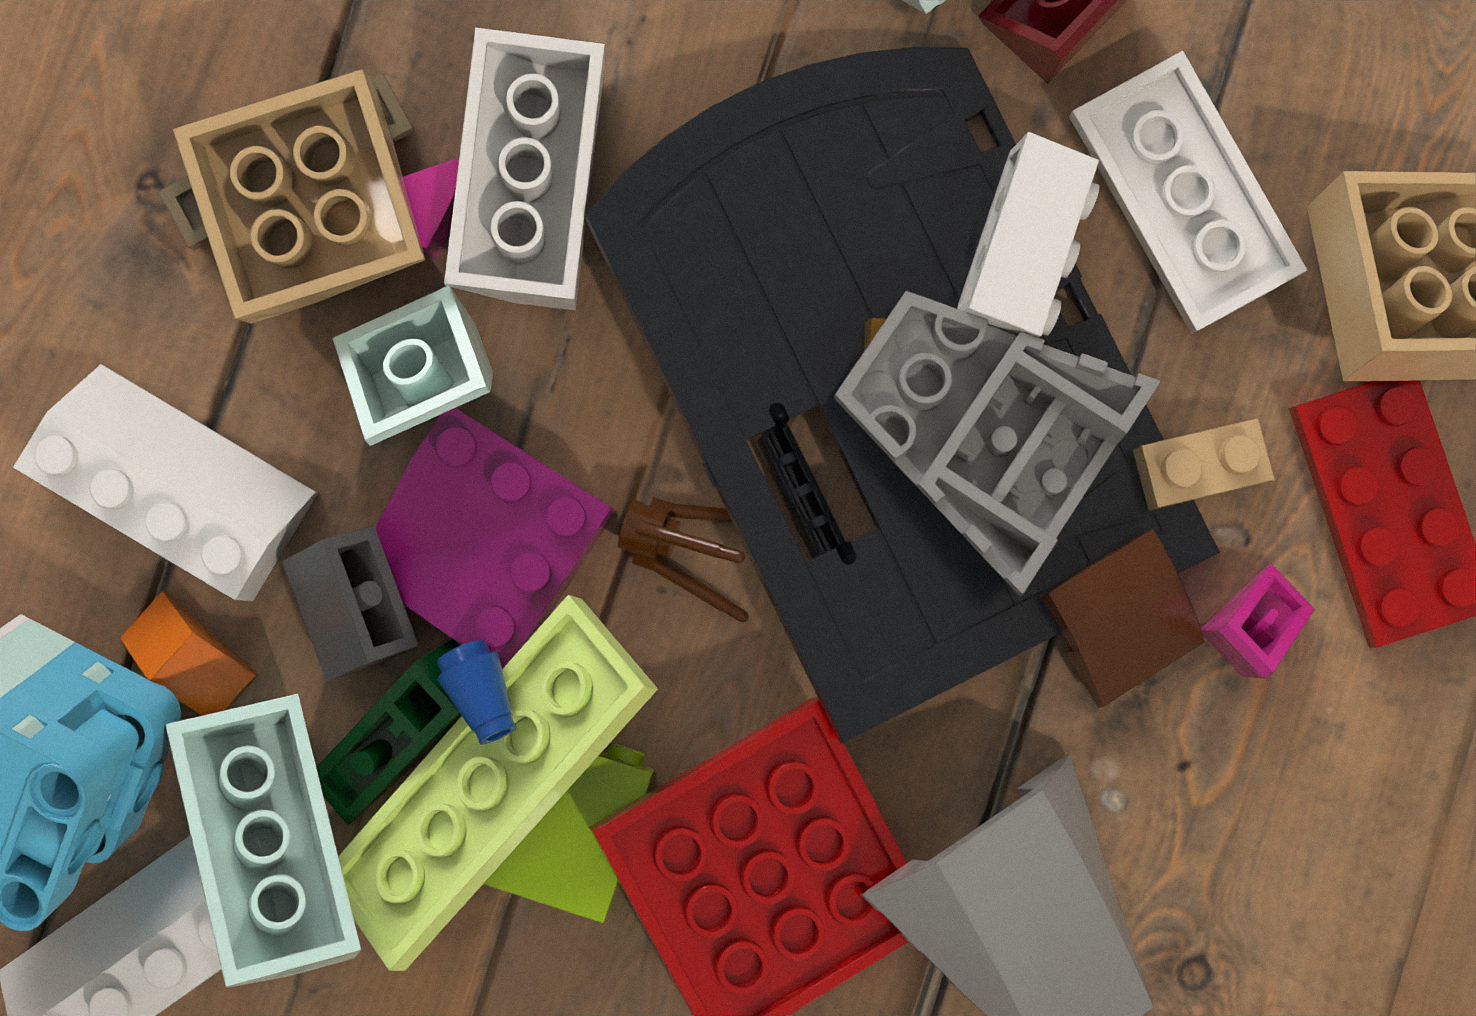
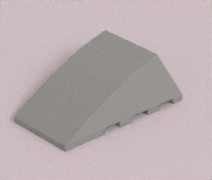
(991, 425)
(1023, 910)

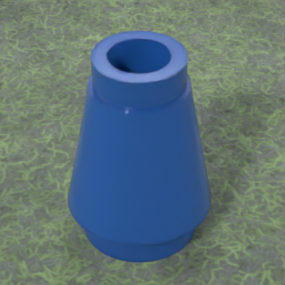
(478, 689)

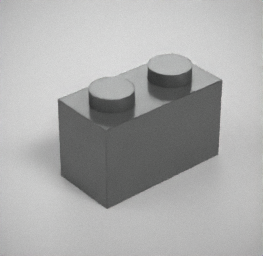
(350, 602)

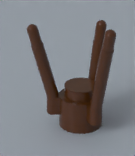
(652, 532)

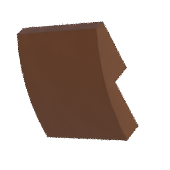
(1125, 617)

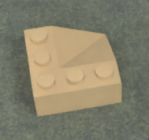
(301, 196)
(1399, 273)

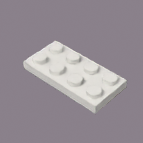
(1187, 192)

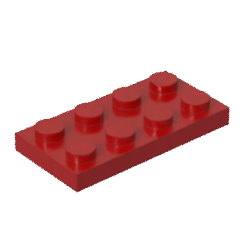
(1390, 508)

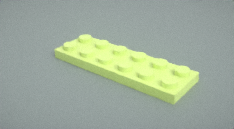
(478, 801)

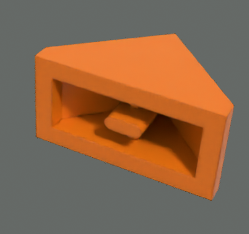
(186, 657)

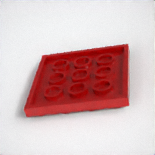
(759, 870)

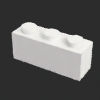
(1030, 236)

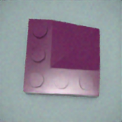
(485, 535)

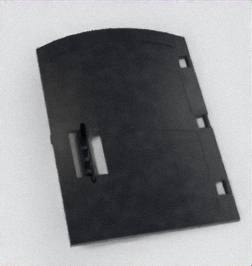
(751, 274)

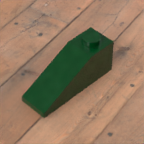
(389, 738)

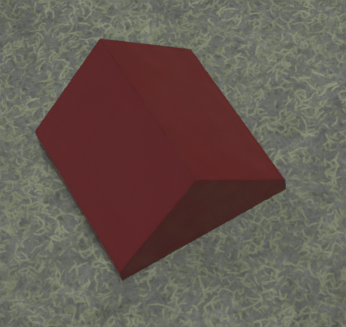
(1047, 31)

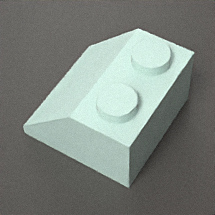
(413, 364)

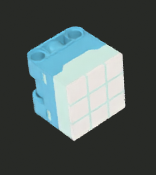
(70, 764)

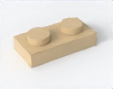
(1203, 464)

